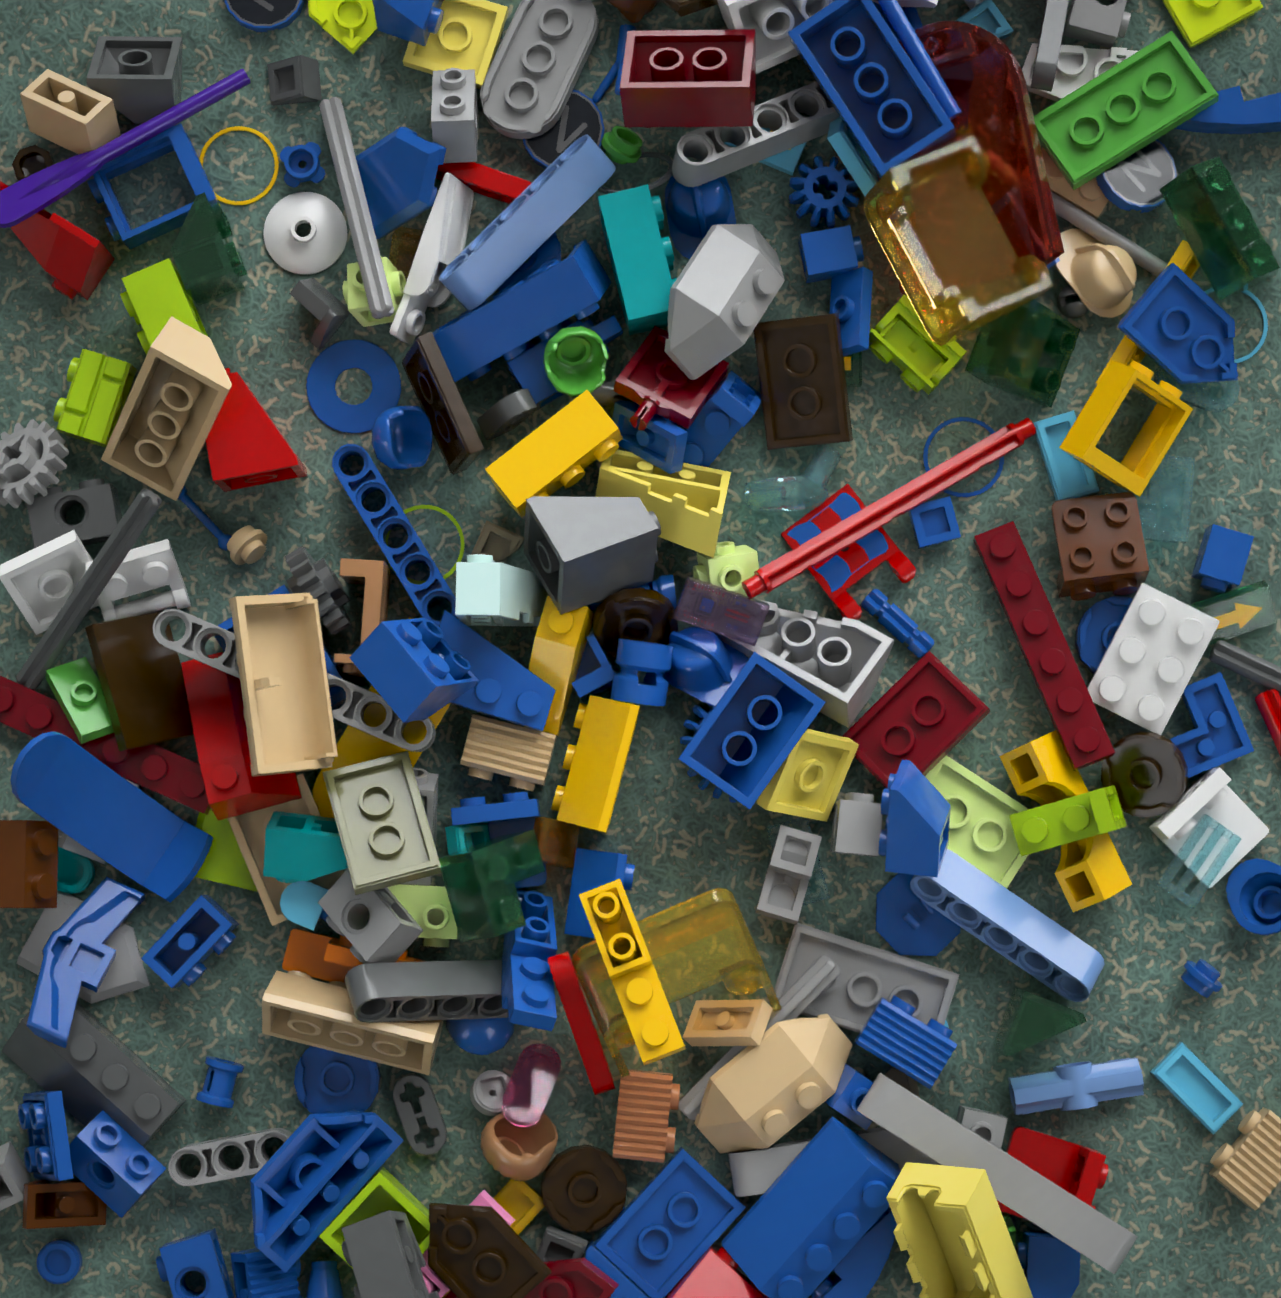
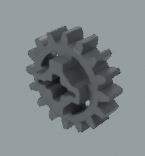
(322, 584)

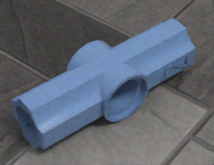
(1076, 1086)

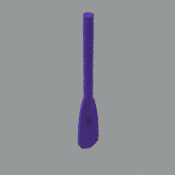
(52, 183)

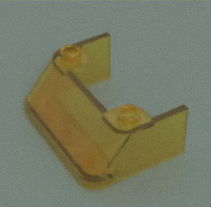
(691, 950)

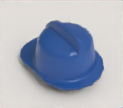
(694, 211)
(703, 664)

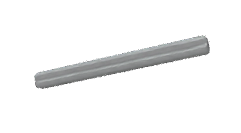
(356, 208)

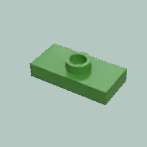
(81, 699)

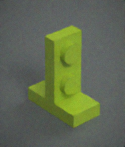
(1068, 820)

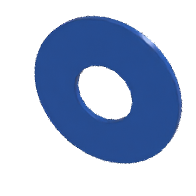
(323, 377)

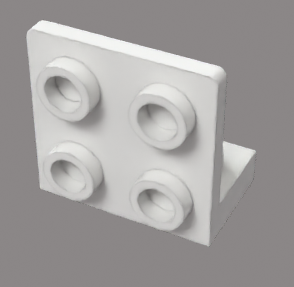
(1210, 797)

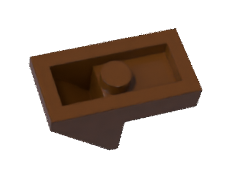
(61, 1205)

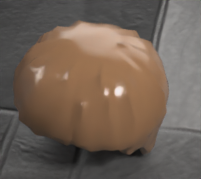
(516, 1150)

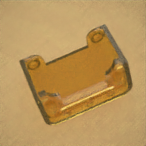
(950, 242)

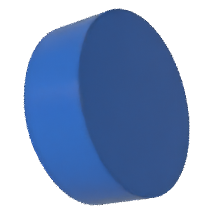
(59, 1261)

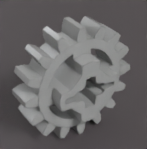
(29, 462)

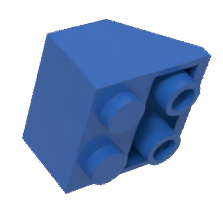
(413, 667)
(915, 823)
(591, 871)

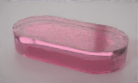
(531, 1085)

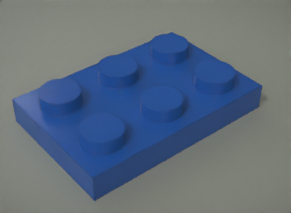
(669, 1225)

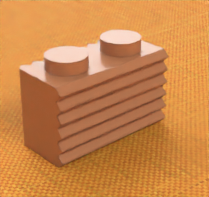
(644, 1115)

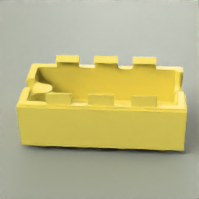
(955, 1234)

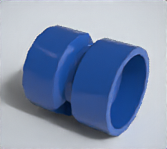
(647, 657)

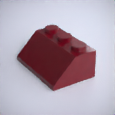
(689, 78)

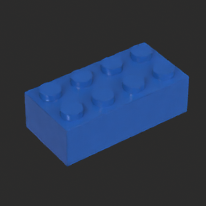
(872, 83)

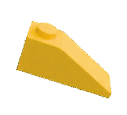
(558, 655)

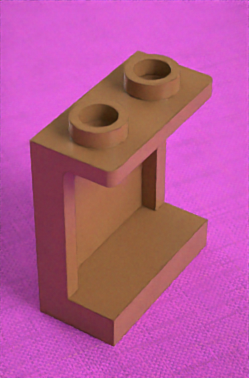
(376, 578)

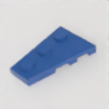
(504, 685)

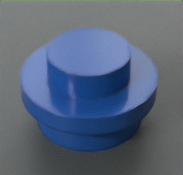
(1201, 977)

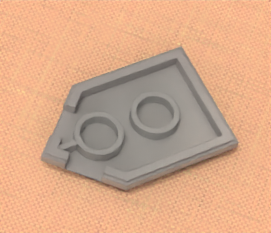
(124, 974)

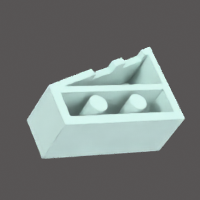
(497, 594)

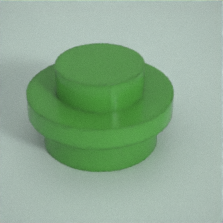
(622, 145)

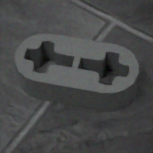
(507, 414)
(430, 1111)

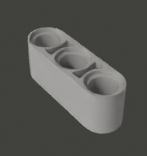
(211, 1157)

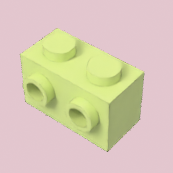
(431, 910)

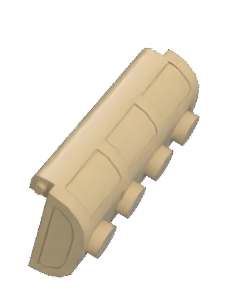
(283, 683)

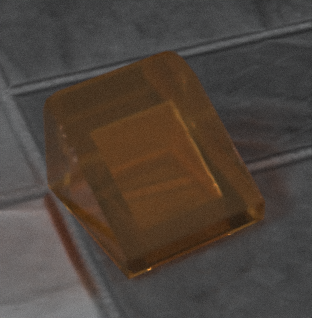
(404, 247)

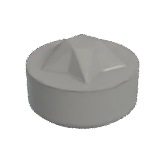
(488, 1092)

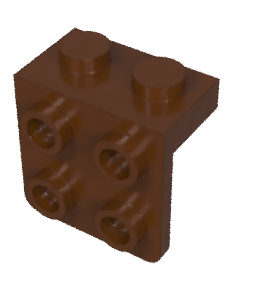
(1099, 545)

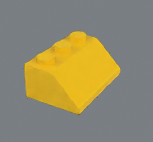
(555, 452)
(596, 763)

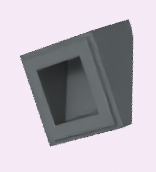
(294, 81)

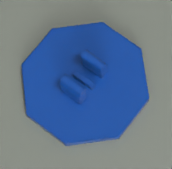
(909, 922)

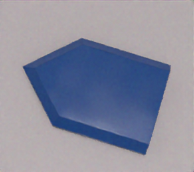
(399, 178)
(1183, 330)

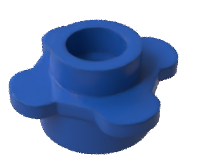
(293, 156)

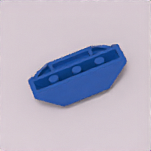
(315, 1179)

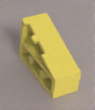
(685, 502)

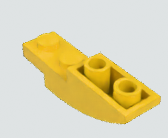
(632, 972)

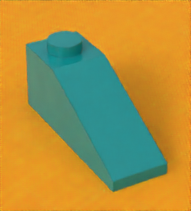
(301, 847)

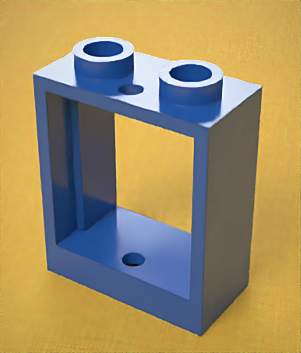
(164, 143)

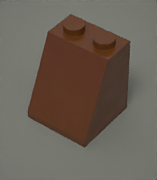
(28, 864)

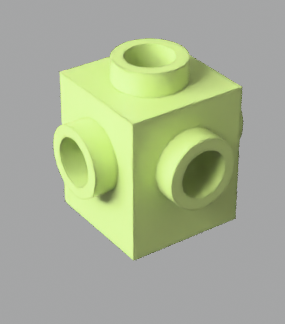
(356, 297)
(728, 567)

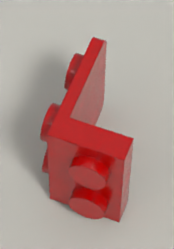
(1062, 1162)

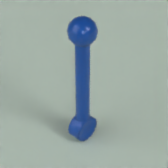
(222, 538)

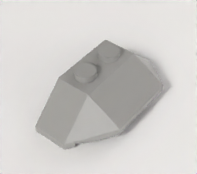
(720, 296)

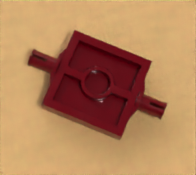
(662, 386)

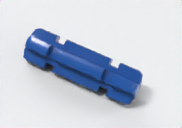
(897, 623)

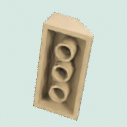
(169, 410)
(324, 1018)

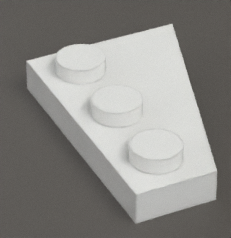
(1074, 67)

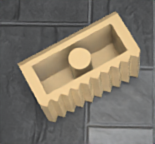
(507, 751)
(1253, 1161)

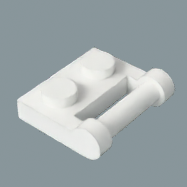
(139, 572)

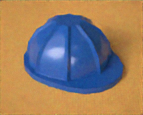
(1256, 896)

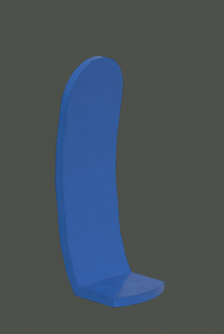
(108, 815)

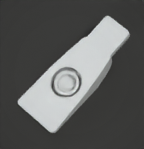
(439, 245)

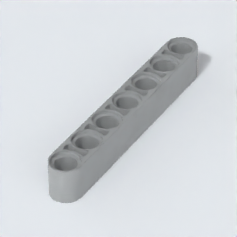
(357, 698)
(1010, 1179)

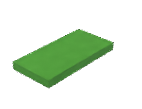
(1123, 110)

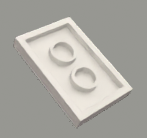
(1151, 658)

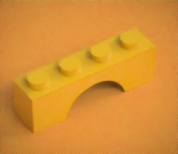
(1087, 867)

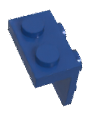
(511, 816)

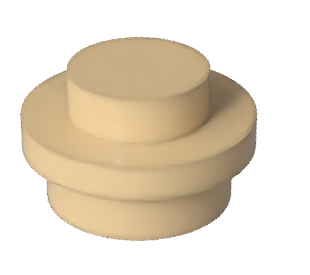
(247, 545)

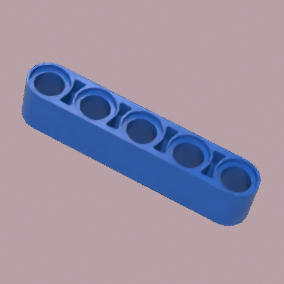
(383, 521)

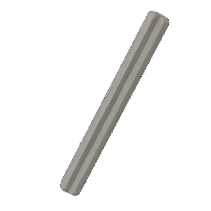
(792, 1004)

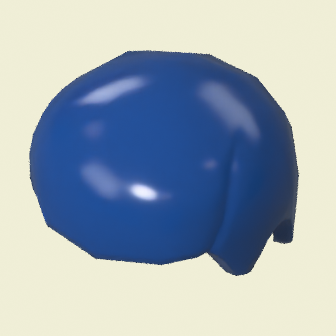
(402, 437)
(480, 1035)

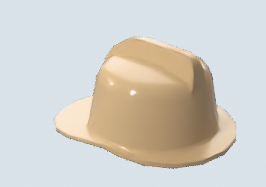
(1097, 273)

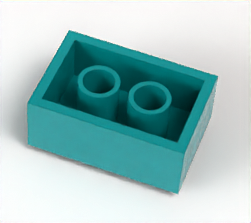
(638, 256)

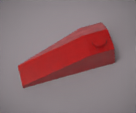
(64, 252)
(223, 745)

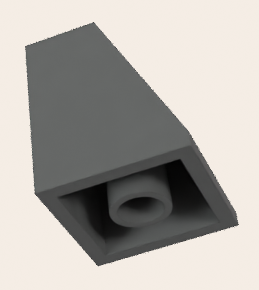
(589, 546)

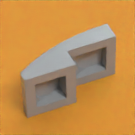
(788, 874)

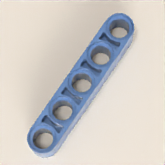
(527, 222)
(1011, 927)

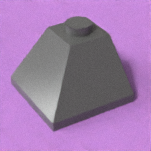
(138, 74)

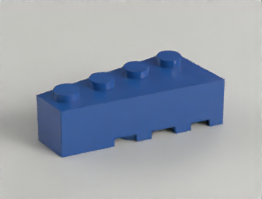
(523, 313)

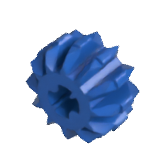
(835, 180)

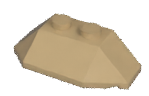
(773, 1084)

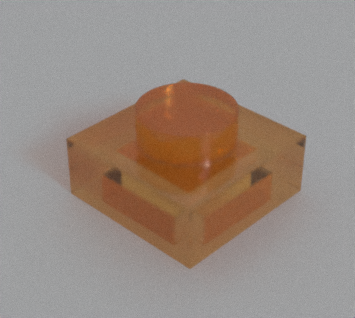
(556, 841)

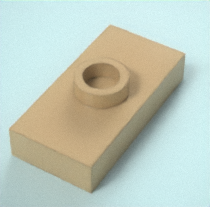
(727, 1022)

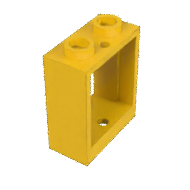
(1152, 440)

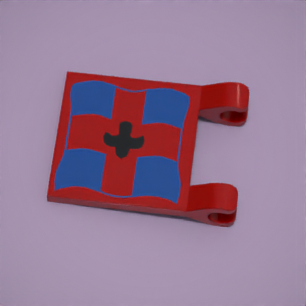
(852, 563)

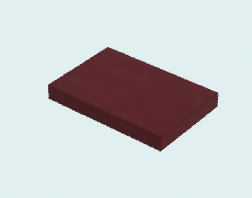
(916, 720)

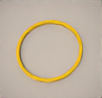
(241, 128)

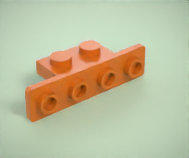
(323, 955)

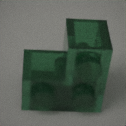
(483, 883)

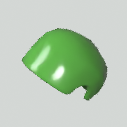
(575, 360)

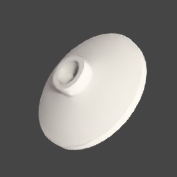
(308, 253)

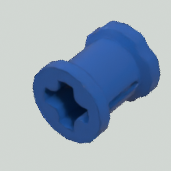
(219, 1082)

